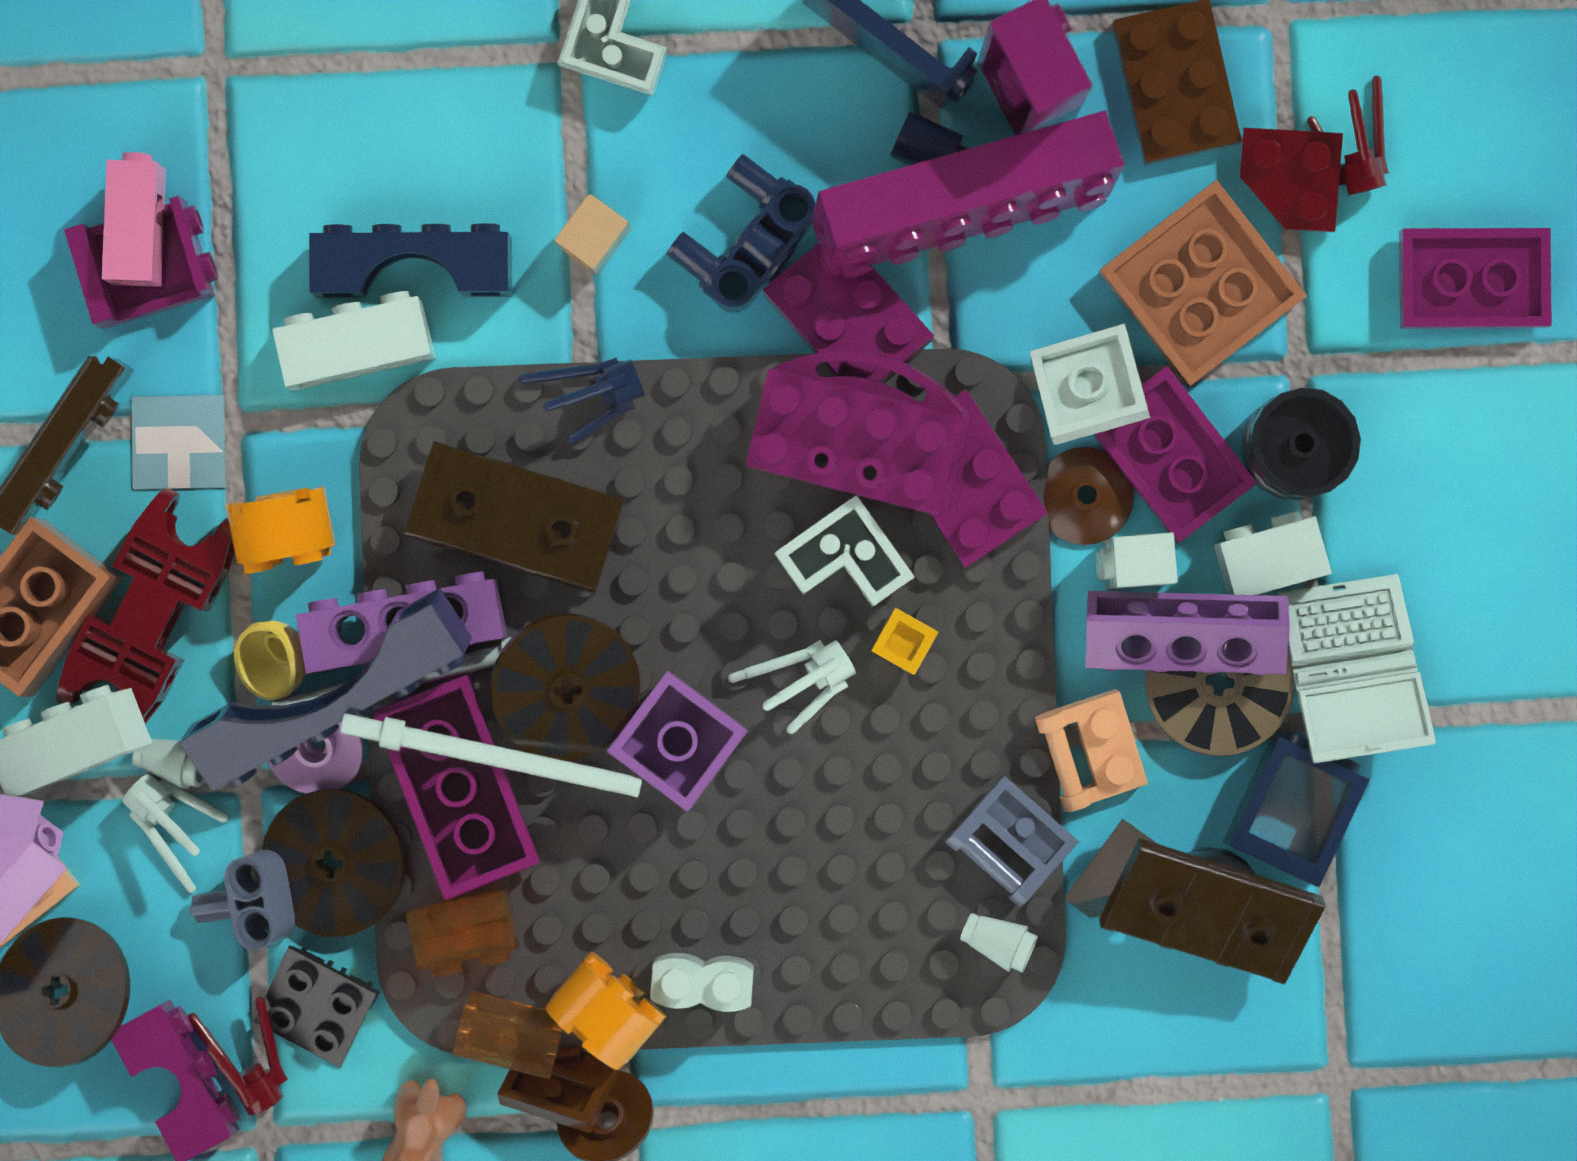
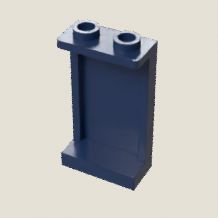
(898, 51)

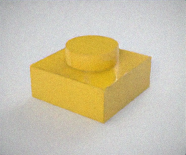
(904, 641)

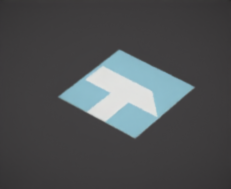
(178, 442)

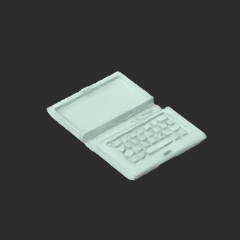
(1356, 669)

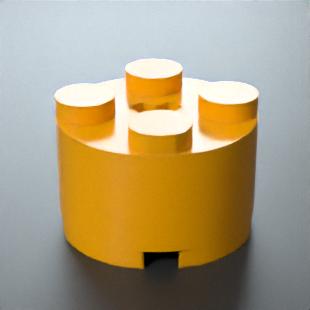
(281, 527)
(604, 1011)

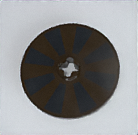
(539, 660)
(358, 835)
(76, 1024)

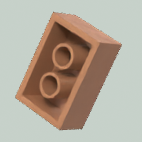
(44, 600)

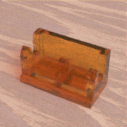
(508, 1035)

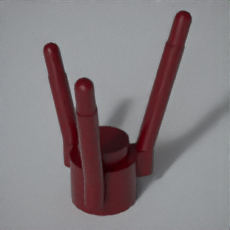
(1364, 168)
(254, 1086)

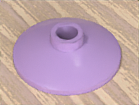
(322, 767)

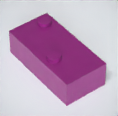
(1033, 67)
(458, 805)

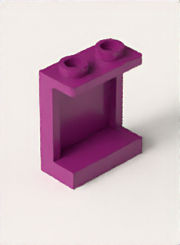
(185, 270)

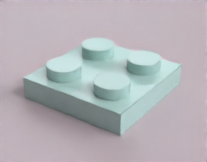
(1089, 384)

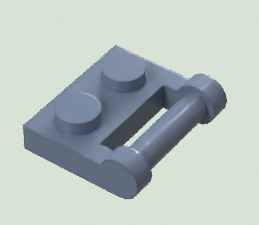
(1024, 829)

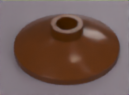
(1086, 522)
(634, 1112)

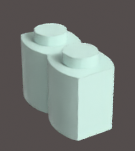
(686, 980)

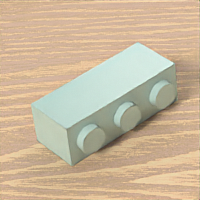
(353, 341)
(70, 740)

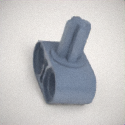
(246, 901)

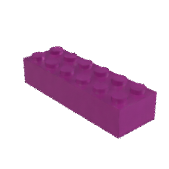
(967, 195)

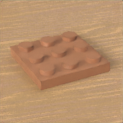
(1202, 283)

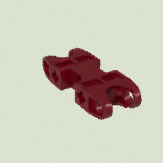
(148, 609)

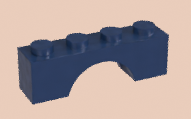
(348, 262)

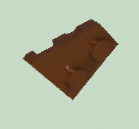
(569, 1097)

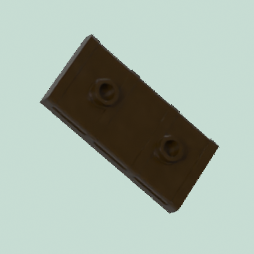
(79, 410)
(514, 517)
(1212, 911)

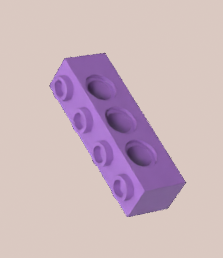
(321, 626)
(1187, 632)

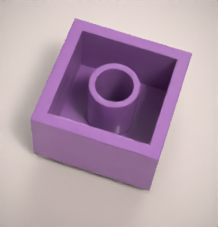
(677, 740)

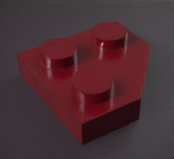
(1294, 175)

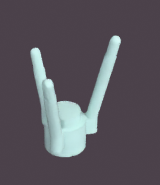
(827, 667)
(151, 804)

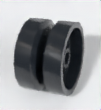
(1271, 451)

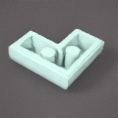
(604, 52)

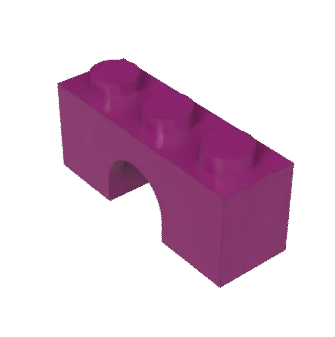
(164, 1041)

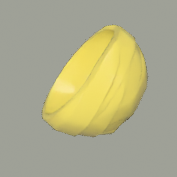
(270, 659)

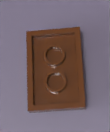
(1176, 81)

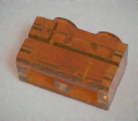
(463, 931)

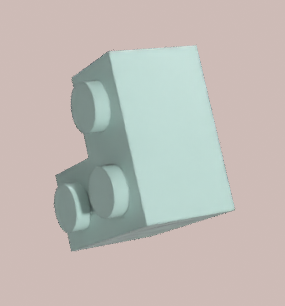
(846, 540)

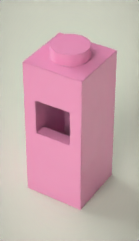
(134, 221)

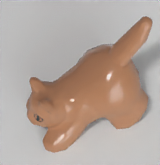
(423, 1122)

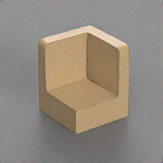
(592, 234)

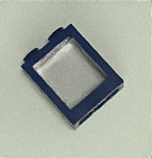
(1296, 808)

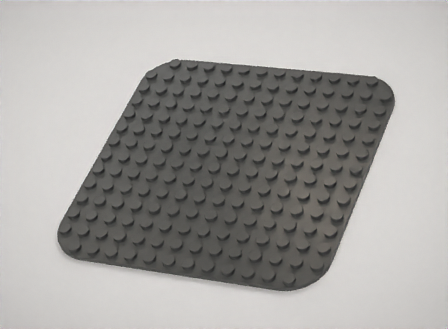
(806, 845)

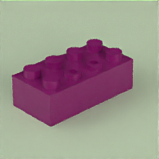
(857, 426)

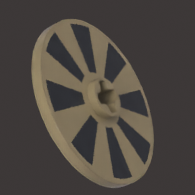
(1223, 723)

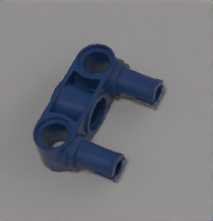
(762, 245)

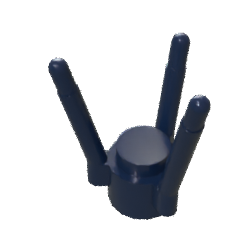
(616, 384)

